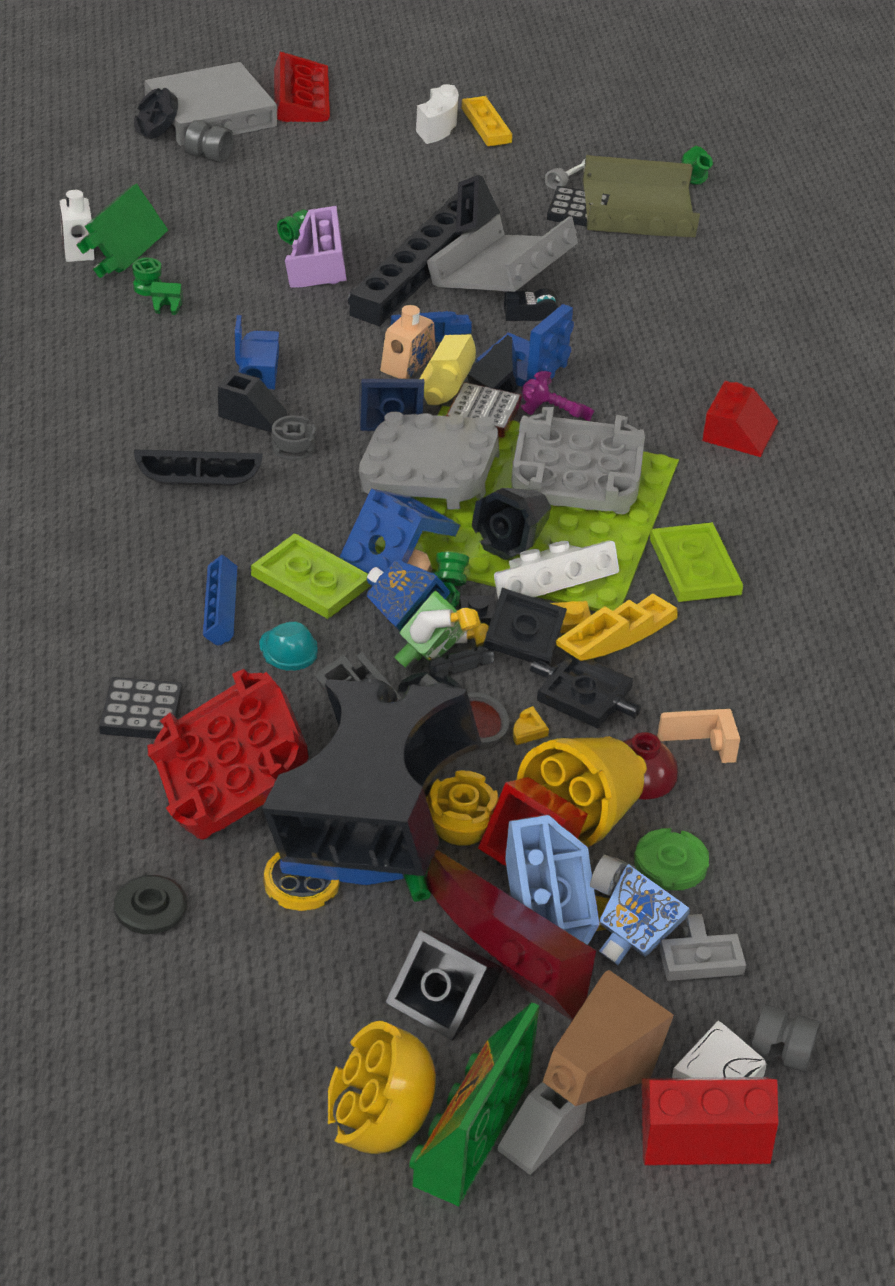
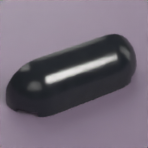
(198, 466)

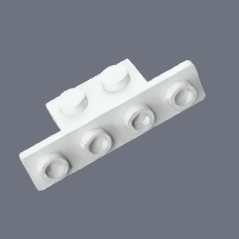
(557, 568)

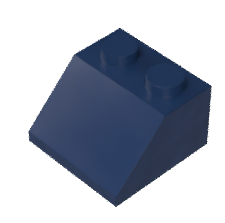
(388, 395)

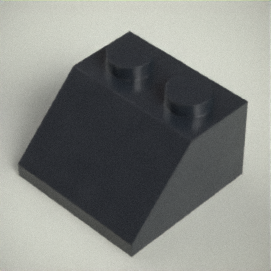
(443, 983)

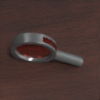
(489, 716)

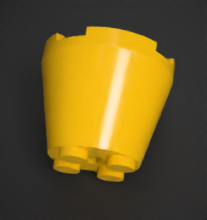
(592, 774)

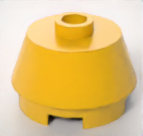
(462, 807)

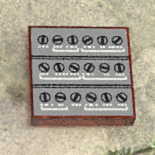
(482, 401)

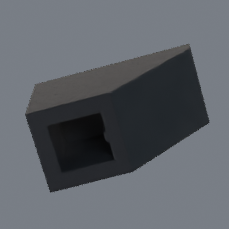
(497, 368)
(248, 402)

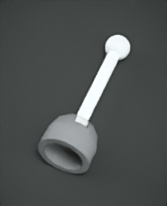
(561, 176)

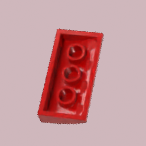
(301, 89)

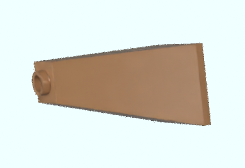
(608, 1042)

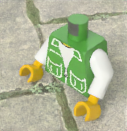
(437, 629)

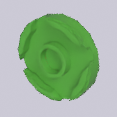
(679, 867)

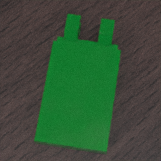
(123, 231)

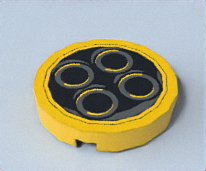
(297, 891)

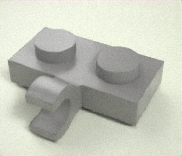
(701, 954)

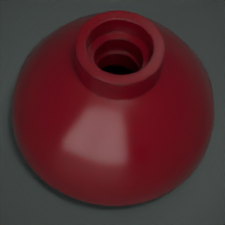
(660, 764)

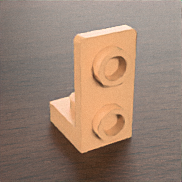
(703, 724)

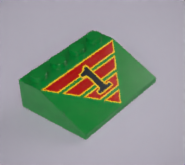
(477, 1111)

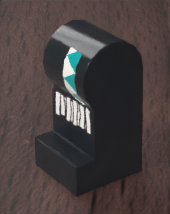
(529, 305)

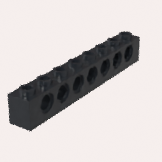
(404, 269)

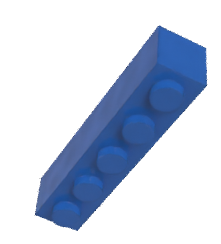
(220, 600)

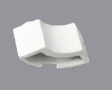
(438, 114)

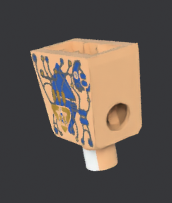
(408, 344)

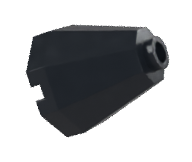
(510, 520)

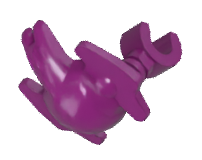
(537, 391)

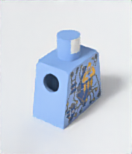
(639, 916)

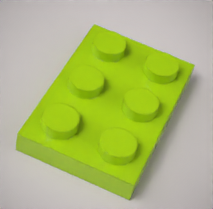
(696, 562)
(310, 575)

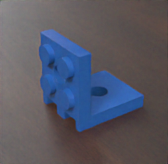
(547, 345)
(399, 522)

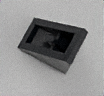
(474, 205)

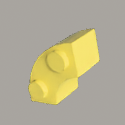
(448, 368)

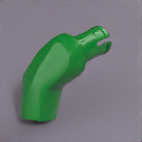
(700, 164)

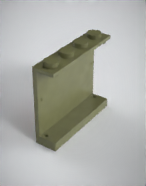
(642, 199)

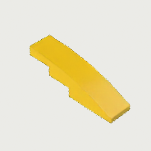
(617, 629)

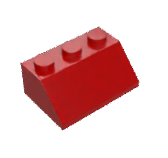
(709, 1120)

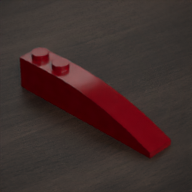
(524, 943)

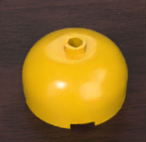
(395, 1086)

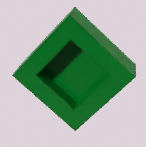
(166, 294)

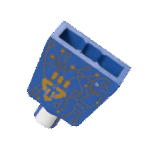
(402, 590)

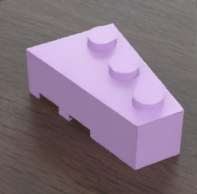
(318, 251)

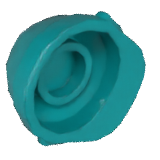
(289, 646)

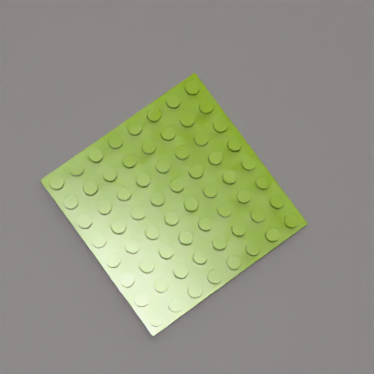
(565, 523)

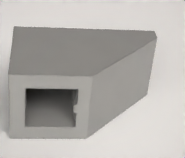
(540, 1128)

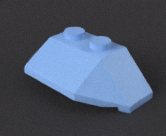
(552, 874)

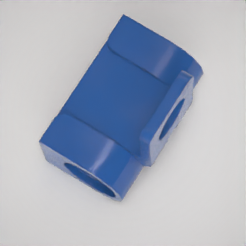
(257, 353)

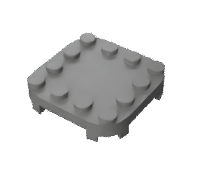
(430, 456)
(579, 461)

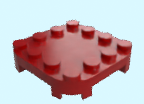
(227, 753)

